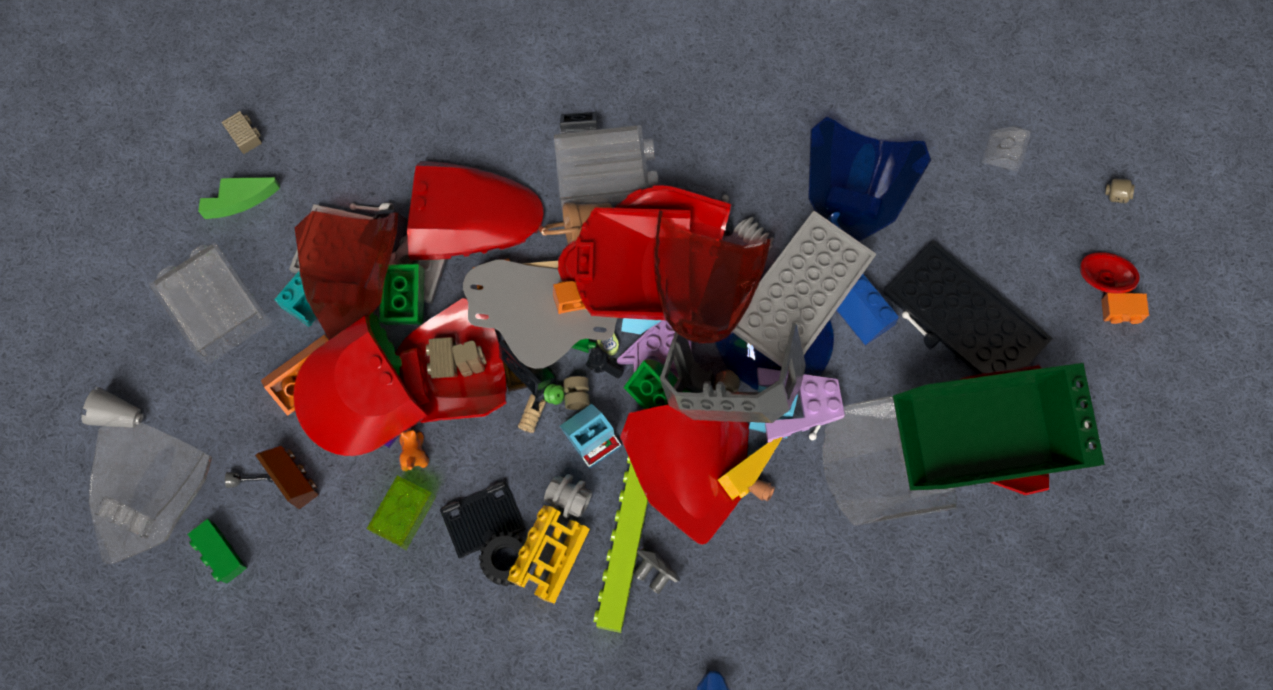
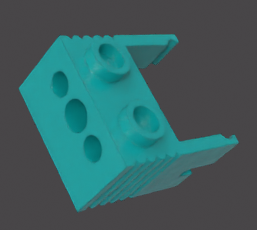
(294, 302)

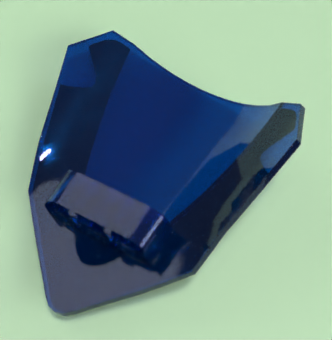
(861, 177)

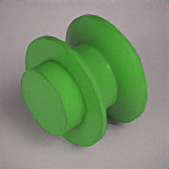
(554, 394)

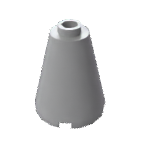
(105, 407)

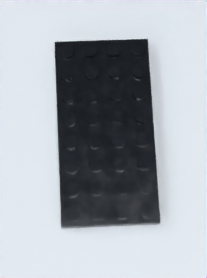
(966, 313)

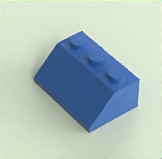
(867, 311)

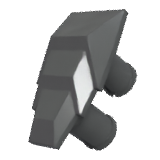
(654, 559)

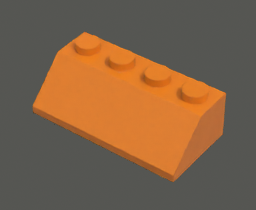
(282, 380)

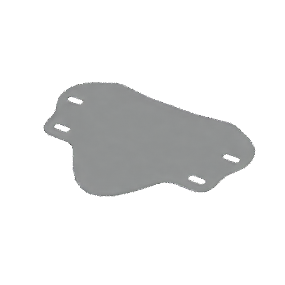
(525, 312)

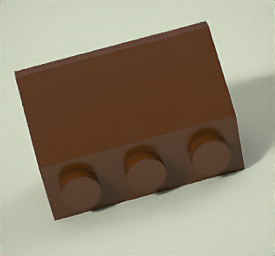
(288, 475)

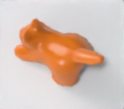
(412, 452)

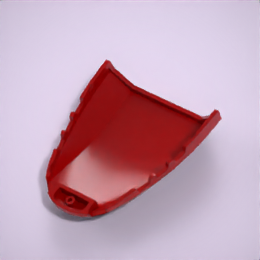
(467, 212)

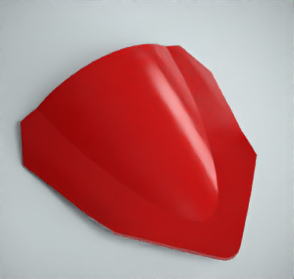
(459, 395)
(681, 466)

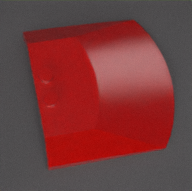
(617, 261)

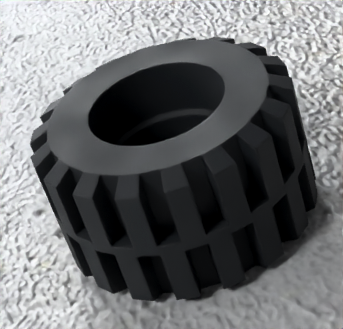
(490, 550)

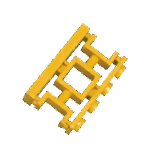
(561, 560)

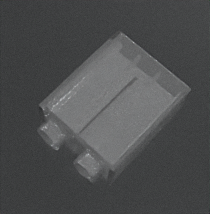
(603, 165)
(209, 303)

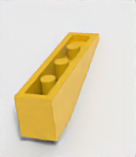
(746, 473)

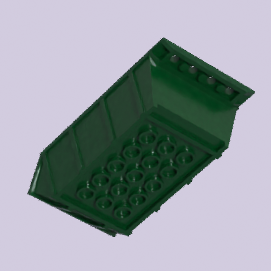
(997, 428)

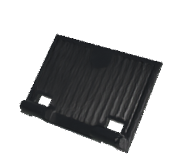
(481, 518)

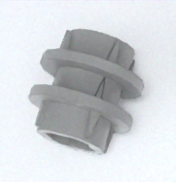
(568, 496)

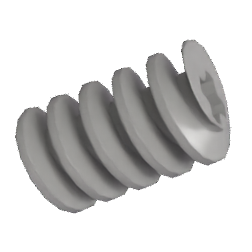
(750, 232)

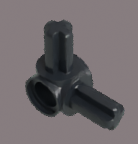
(601, 362)

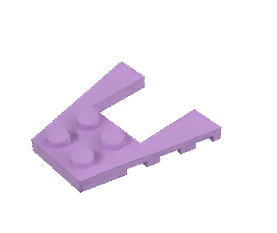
(819, 402)

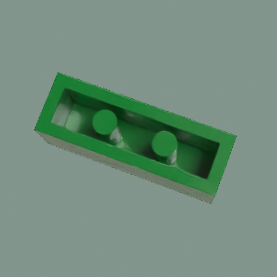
(216, 551)

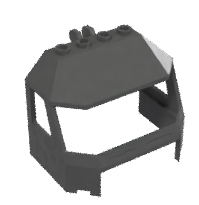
(730, 405)

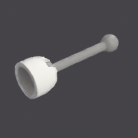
(384, 206)

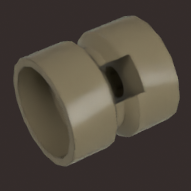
(576, 393)

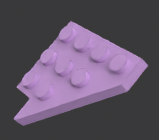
(651, 345)

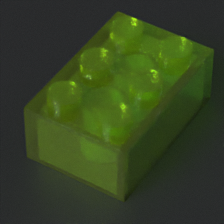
(401, 512)

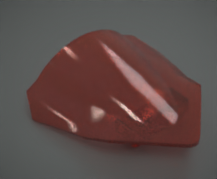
(344, 265)

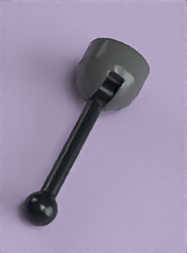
(233, 479)

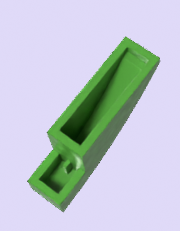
(237, 196)

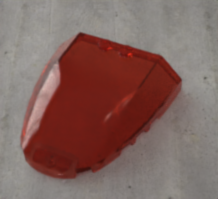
(704, 281)

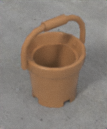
(573, 216)

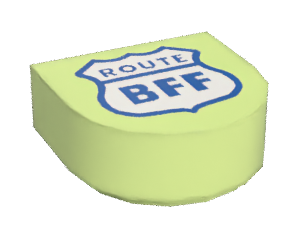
(610, 345)

